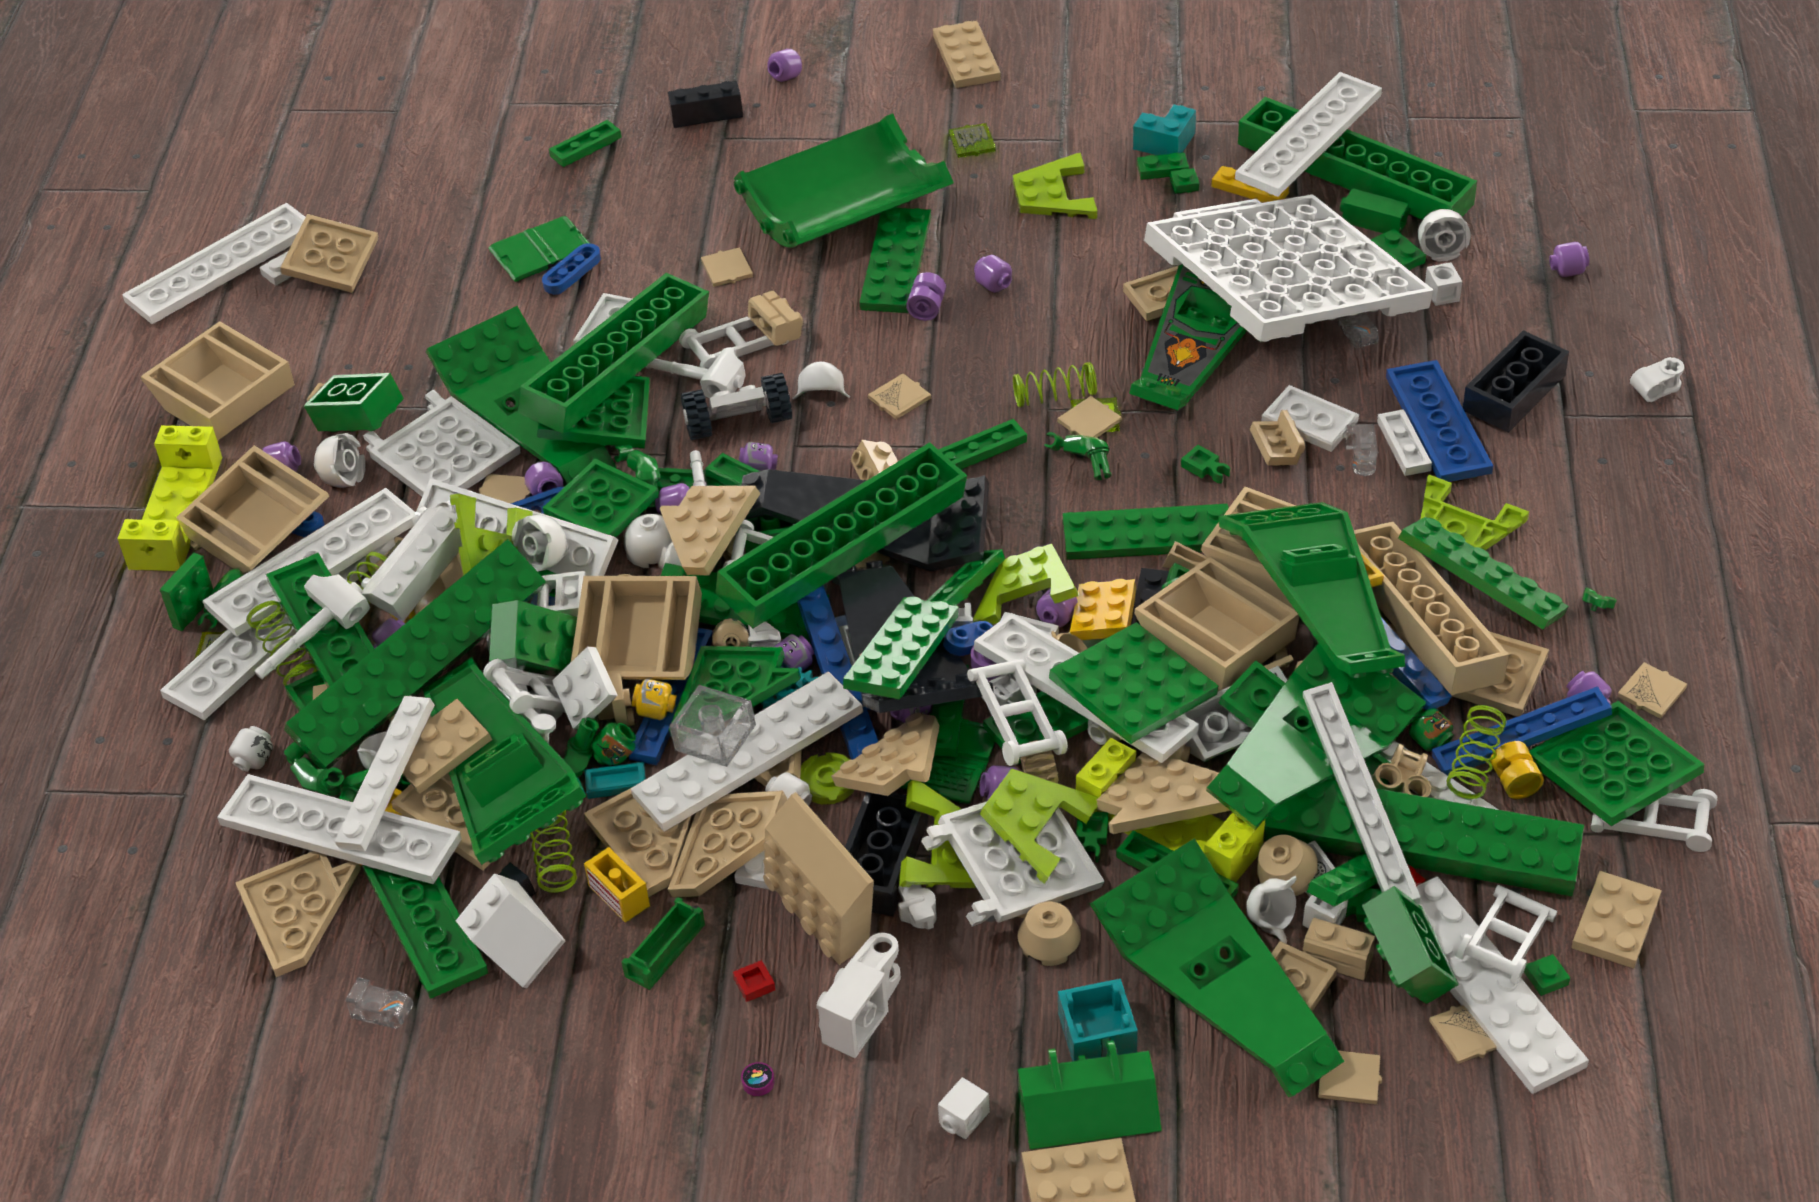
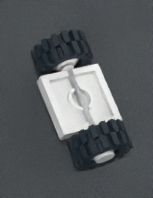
(749, 399)

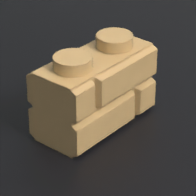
(775, 318)
(1340, 947)

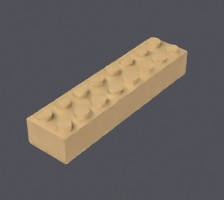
(1431, 614)

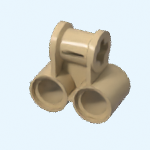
(1403, 773)

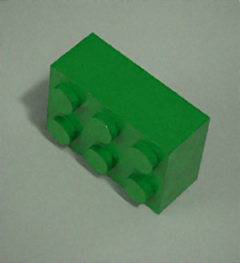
(354, 402)
(532, 637)
(1409, 945)

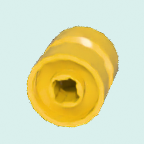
(1517, 770)

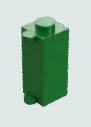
(1374, 211)

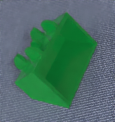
(1089, 1098)

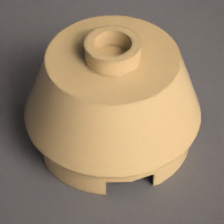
(1285, 858)
(1049, 933)

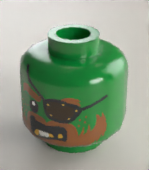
(1431, 729)
(613, 744)

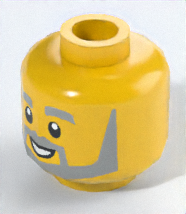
(653, 699)

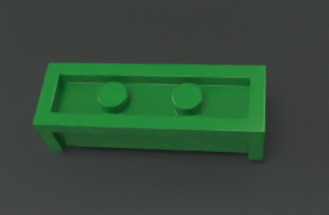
(664, 944)

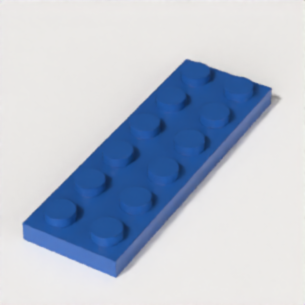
(1439, 421)

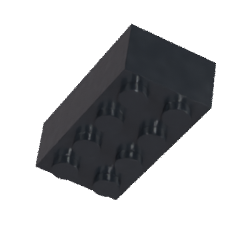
(1515, 381)
(881, 840)

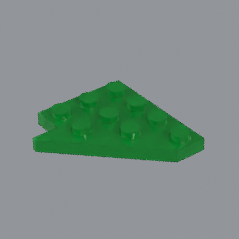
(740, 671)

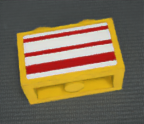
(617, 884)

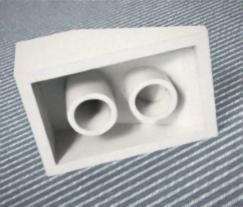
(510, 929)

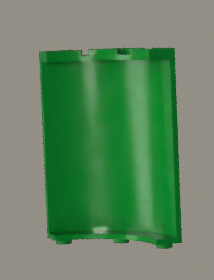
(838, 183)

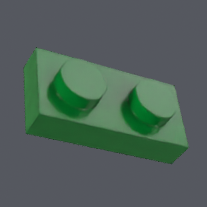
(1160, 165)

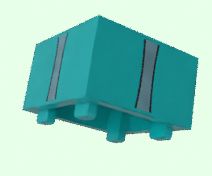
(1097, 1015)

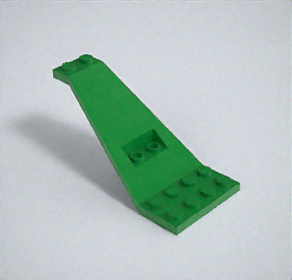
(488, 367)
(1324, 578)
(1286, 759)
(1181, 918)

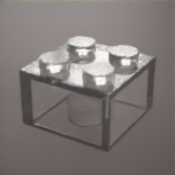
(712, 725)

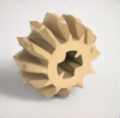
(1041, 765)

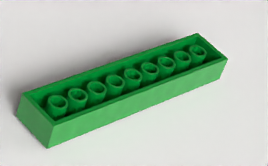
(1368, 165)
(612, 353)
(840, 535)
(411, 657)
(1443, 837)

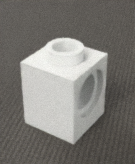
(1445, 283)
(1321, 910)
(963, 1108)

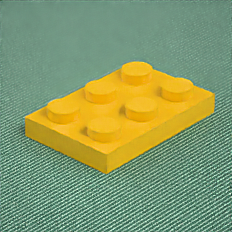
(1103, 608)

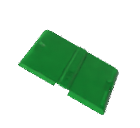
(537, 247)
(960, 776)

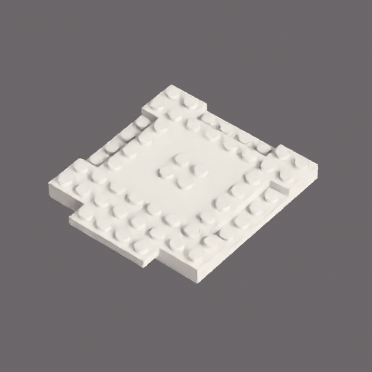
(1286, 264)

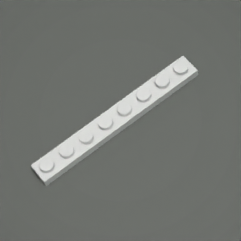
(1359, 791)

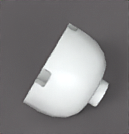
(1443, 235)
(339, 461)
(646, 539)
(539, 541)

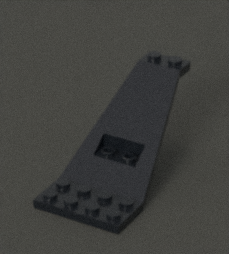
(940, 542)
(868, 601)

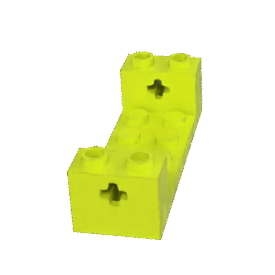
(189, 467)
(1227, 845)

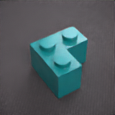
(1167, 134)

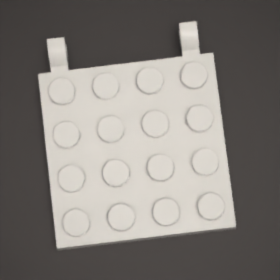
(443, 445)
(999, 873)

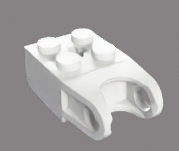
(859, 997)

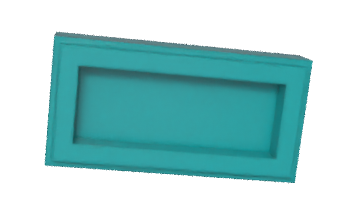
(613, 779)

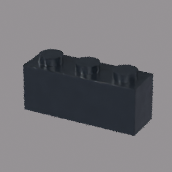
(705, 104)

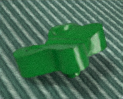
(1597, 600)

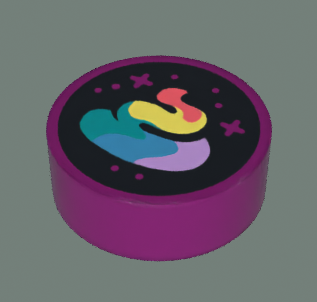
(757, 1079)

